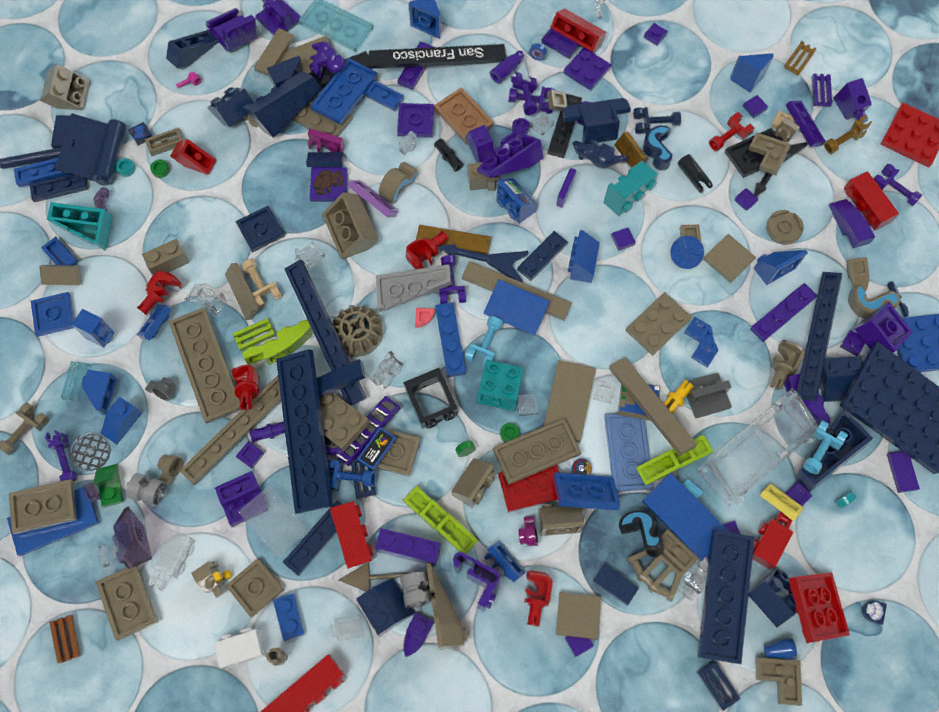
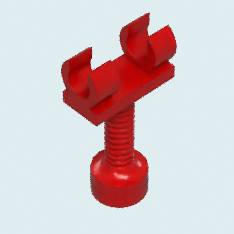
(717, 142)

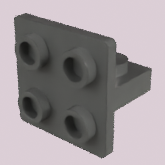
(709, 395)

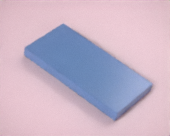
(626, 451)

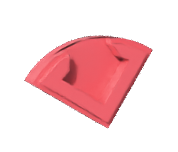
(424, 316)

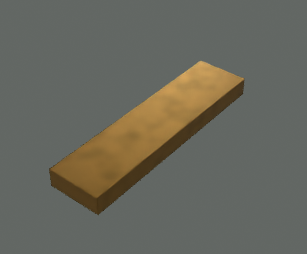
(462, 240)

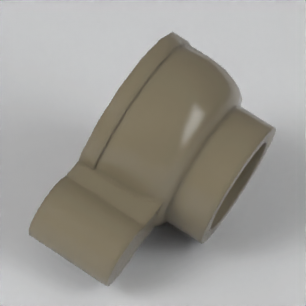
(170, 467)

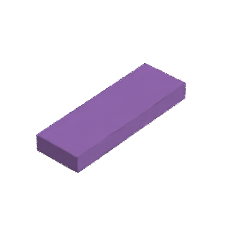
(373, 198)

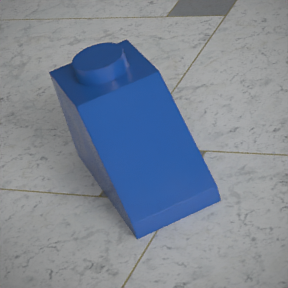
(99, 389)
(119, 420)

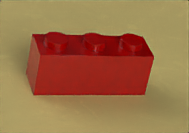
(578, 29)
(871, 201)
(351, 534)

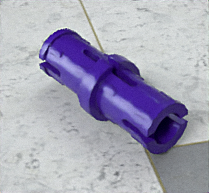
(268, 431)

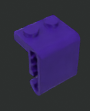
(232, 29)
(483, 576)

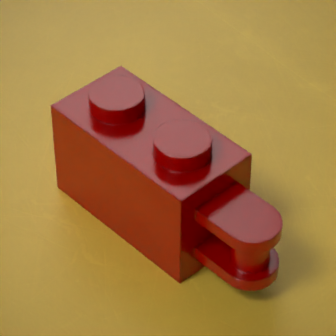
(772, 541)

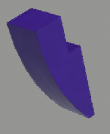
(852, 223)

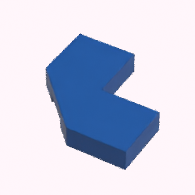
(703, 334)

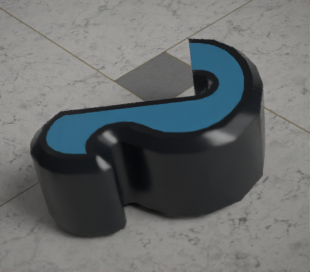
(645, 522)

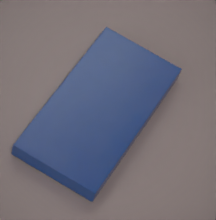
(344, 91)
(683, 515)
(39, 538)

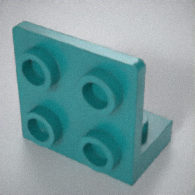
(499, 385)

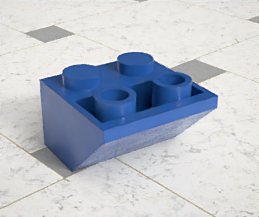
(583, 257)

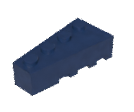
(283, 103)
(834, 459)

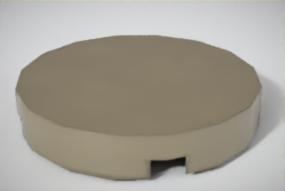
(784, 227)

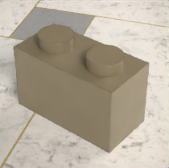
(165, 257)

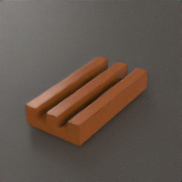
(56, 639)

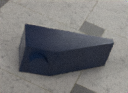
(189, 48)

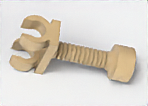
(250, 266)

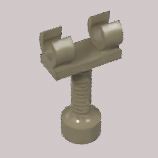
(25, 411)

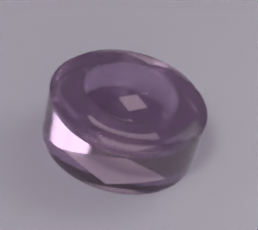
(91, 492)

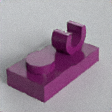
(322, 139)

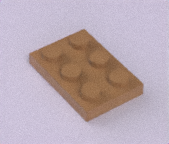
(462, 113)

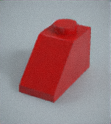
(192, 156)

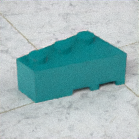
(630, 188)

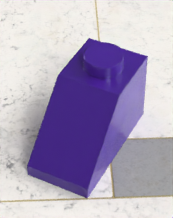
(480, 143)

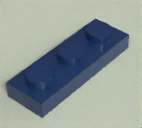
(542, 256)

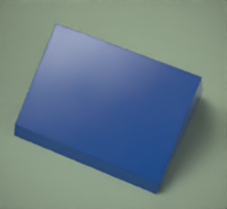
(425, 17)
(750, 70)

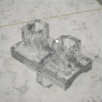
(386, 371)

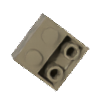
(64, 89)
(473, 482)

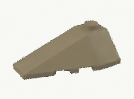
(447, 623)

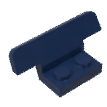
(598, 118)

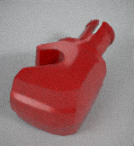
(424, 249)
(155, 289)
(247, 385)
(540, 598)

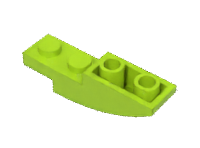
(288, 342)

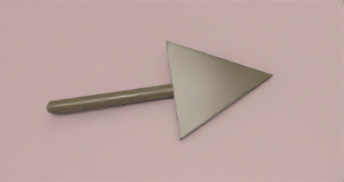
(360, 577)

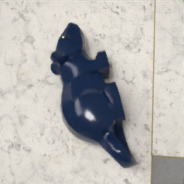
(600, 156)

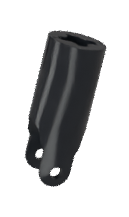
(694, 172)

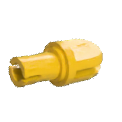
(678, 396)

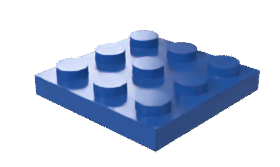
(922, 346)

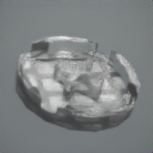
(90, 451)

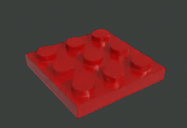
(913, 135)
(818, 607)

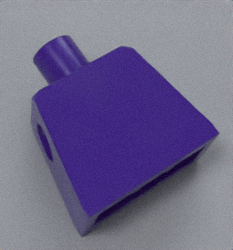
(853, 100)

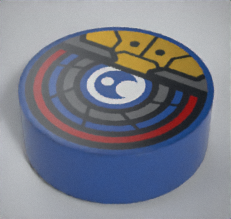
(581, 466)

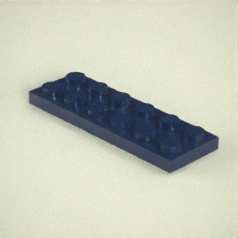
(726, 597)

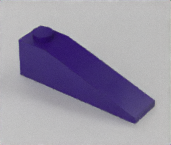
(515, 153)

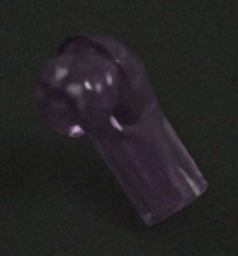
(101, 198)

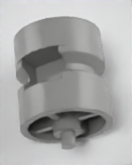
(144, 489)
(415, 588)

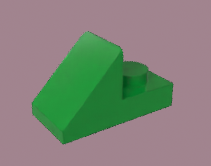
(109, 485)

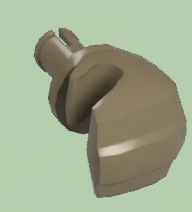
(792, 357)

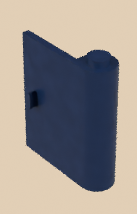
(94, 149)

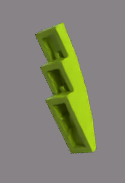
(671, 461)
(440, 520)

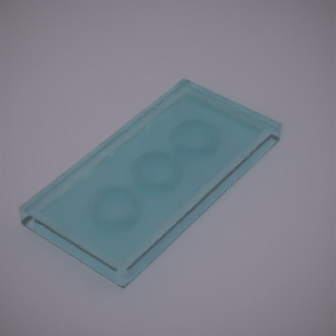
(336, 24)

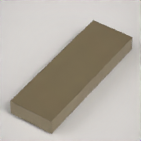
(274, 51)
(241, 291)

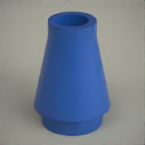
(781, 649)

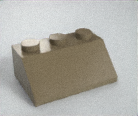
(350, 225)

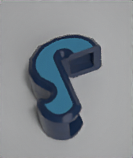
(656, 149)

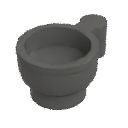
(162, 388)

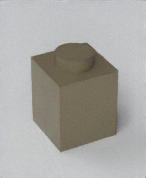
(476, 180)

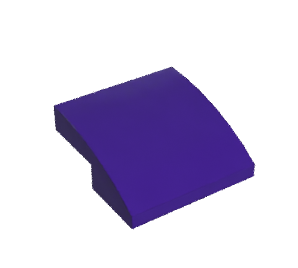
(236, 494)

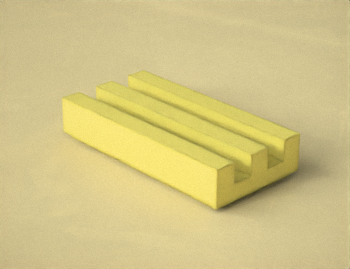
(782, 501)

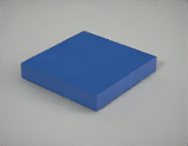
(52, 314)

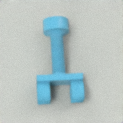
(494, 324)
(813, 464)

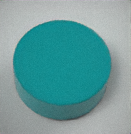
(125, 167)
(845, 499)

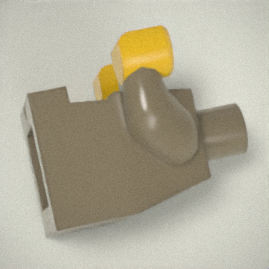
(210, 578)

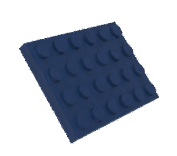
(897, 405)

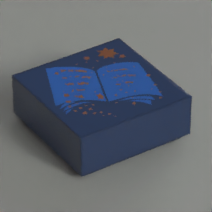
(140, 133)

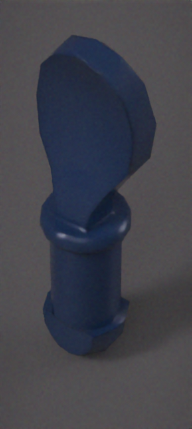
(892, 287)

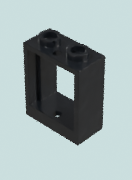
(424, 381)

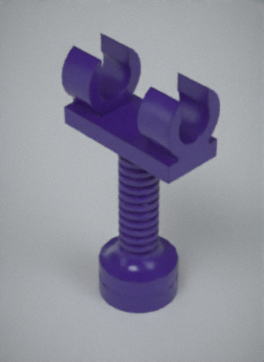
(527, 87)
(514, 95)
(890, 171)
(451, 289)
(59, 446)

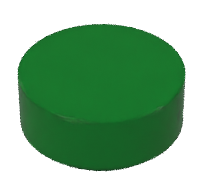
(160, 168)
(509, 432)
(465, 448)

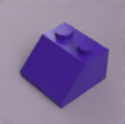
(884, 327)

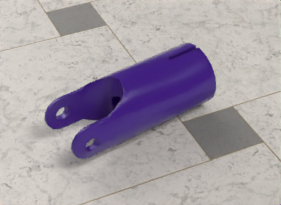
(506, 67)

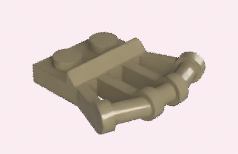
(677, 559)

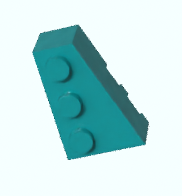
(83, 222)

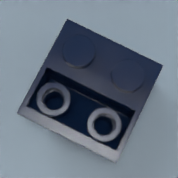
(230, 106)
(774, 597)

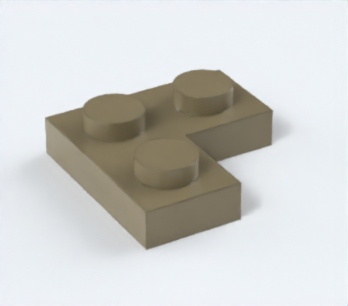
(772, 149)
(786, 674)

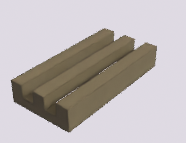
(165, 144)

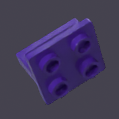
(277, 15)

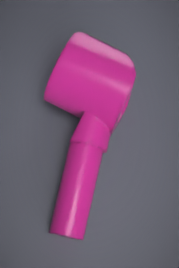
(192, 77)

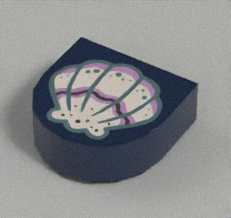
(874, 611)

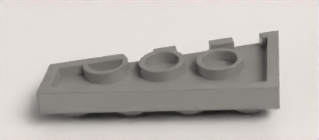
(408, 285)

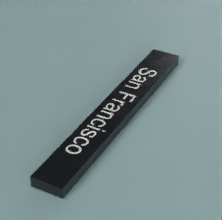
(437, 56)

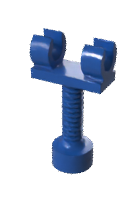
(367, 478)

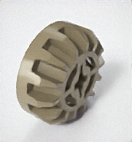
(361, 341)

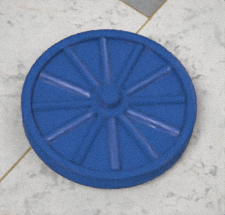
(687, 252)

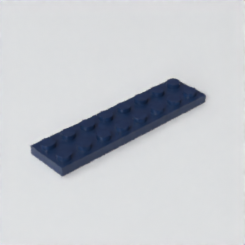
(304, 432)

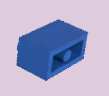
(93, 328)

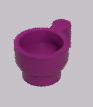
(528, 534)

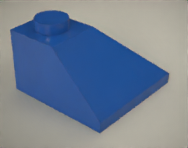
(778, 264)

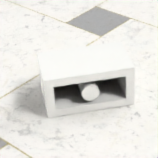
(239, 649)

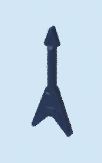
(499, 261)

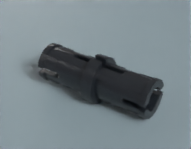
(448, 155)

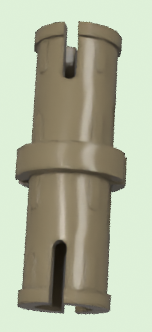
(271, 656)

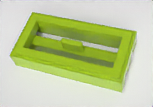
(250, 329)

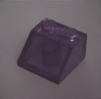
(131, 540)

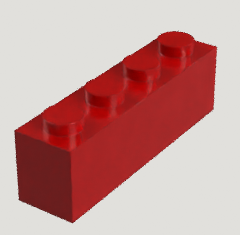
(309, 688)

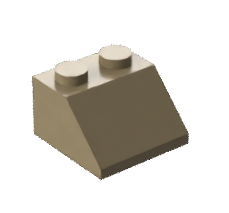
(559, 520)

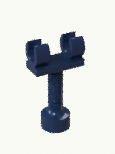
(642, 128)

